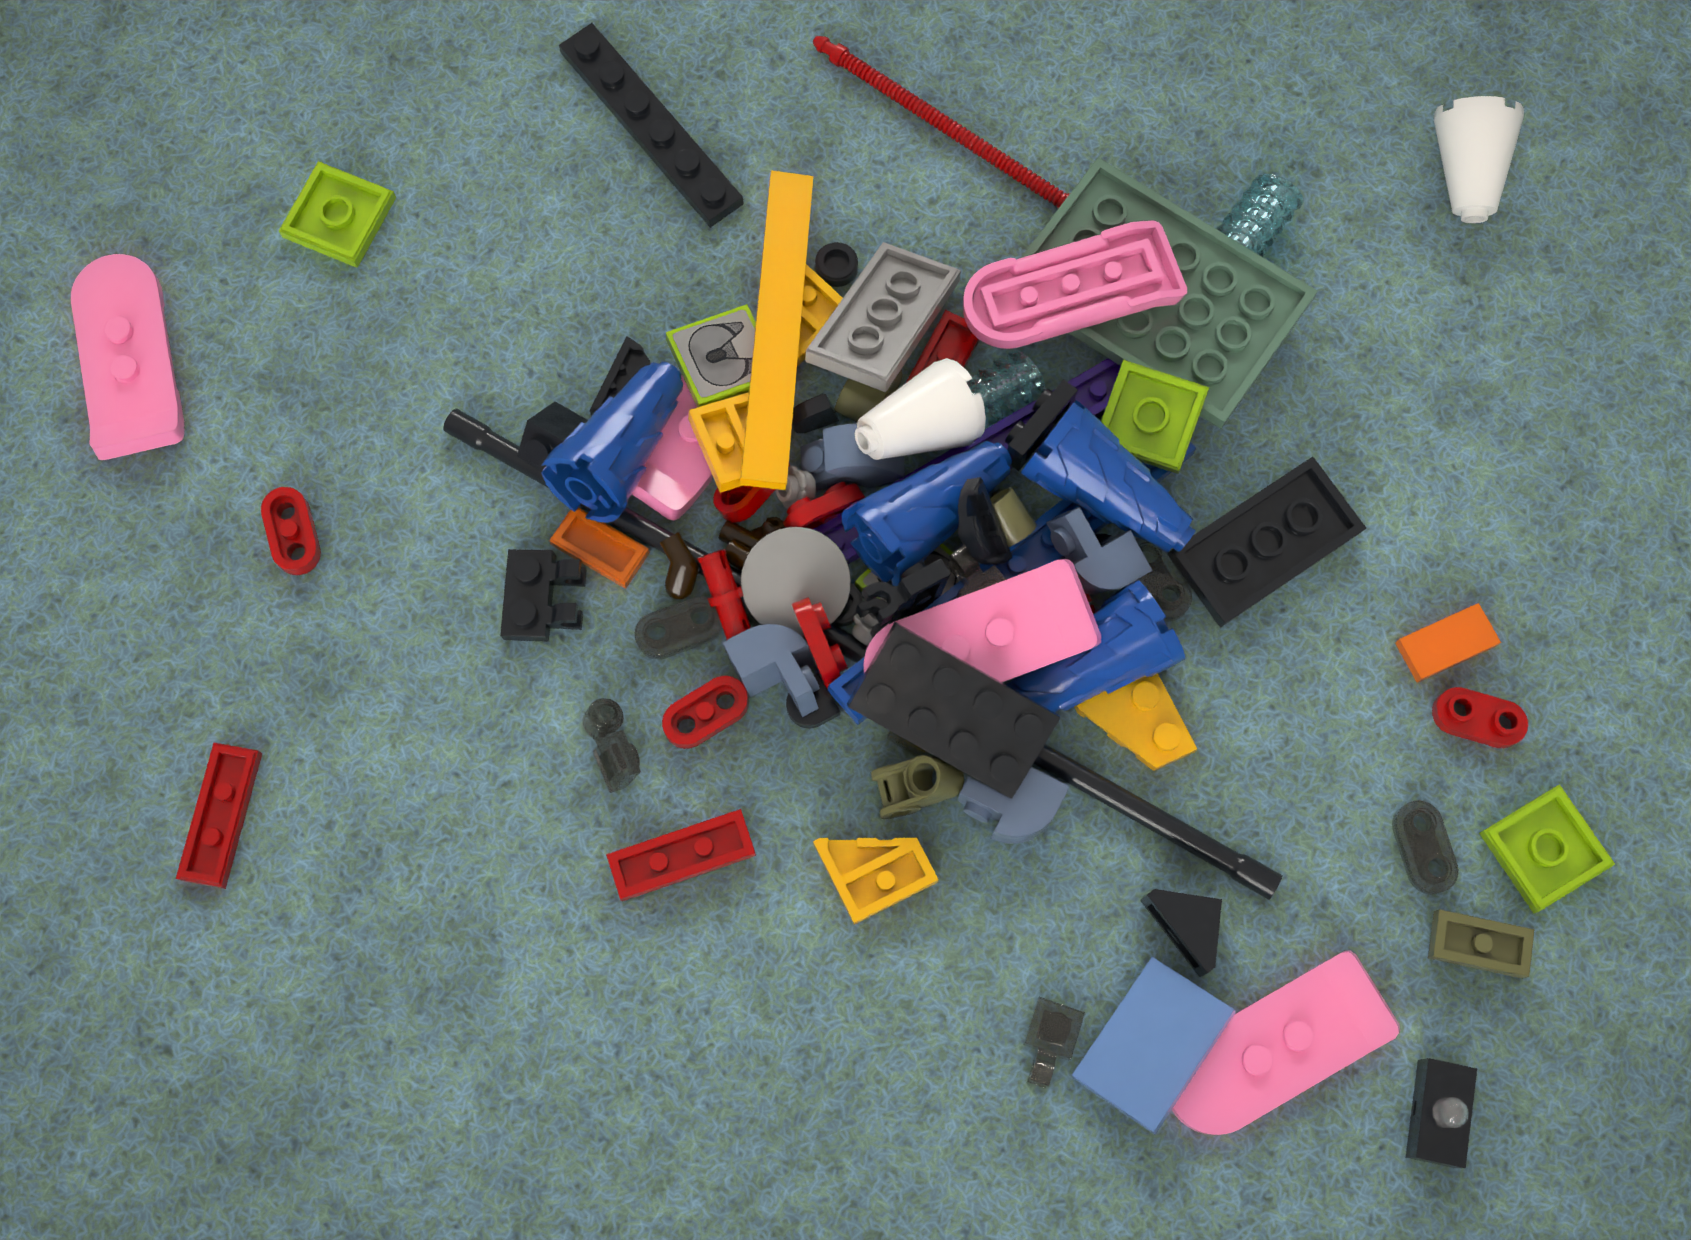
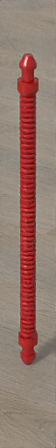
(840, 56)

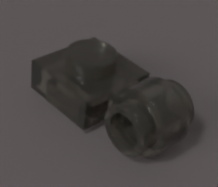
(614, 754)

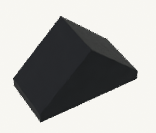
(1189, 923)

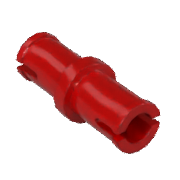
(724, 593)

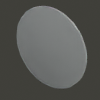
(791, 567)

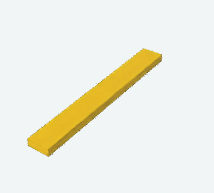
(777, 332)

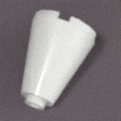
(1476, 152)
(924, 415)

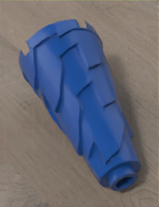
(609, 452)
(1093, 470)
(920, 512)
(1131, 647)

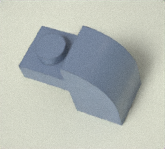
(839, 459)
(1100, 565)
(773, 655)
(1019, 817)

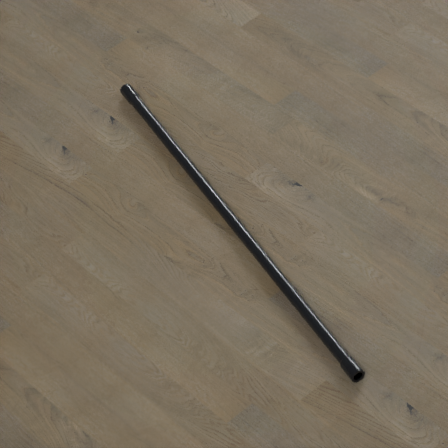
(1238, 866)

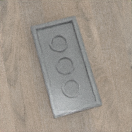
(883, 317)

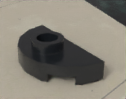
(625, 366)
(980, 526)

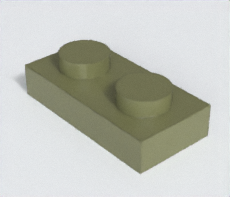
(1481, 943)

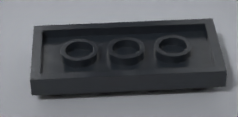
(1266, 541)
(953, 710)

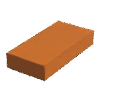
(600, 547)
(1447, 642)

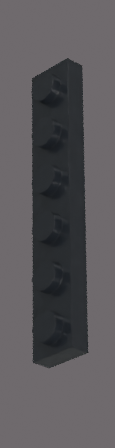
(651, 125)

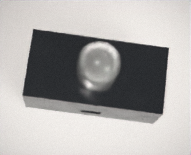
(1441, 1113)

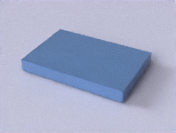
(1153, 1045)

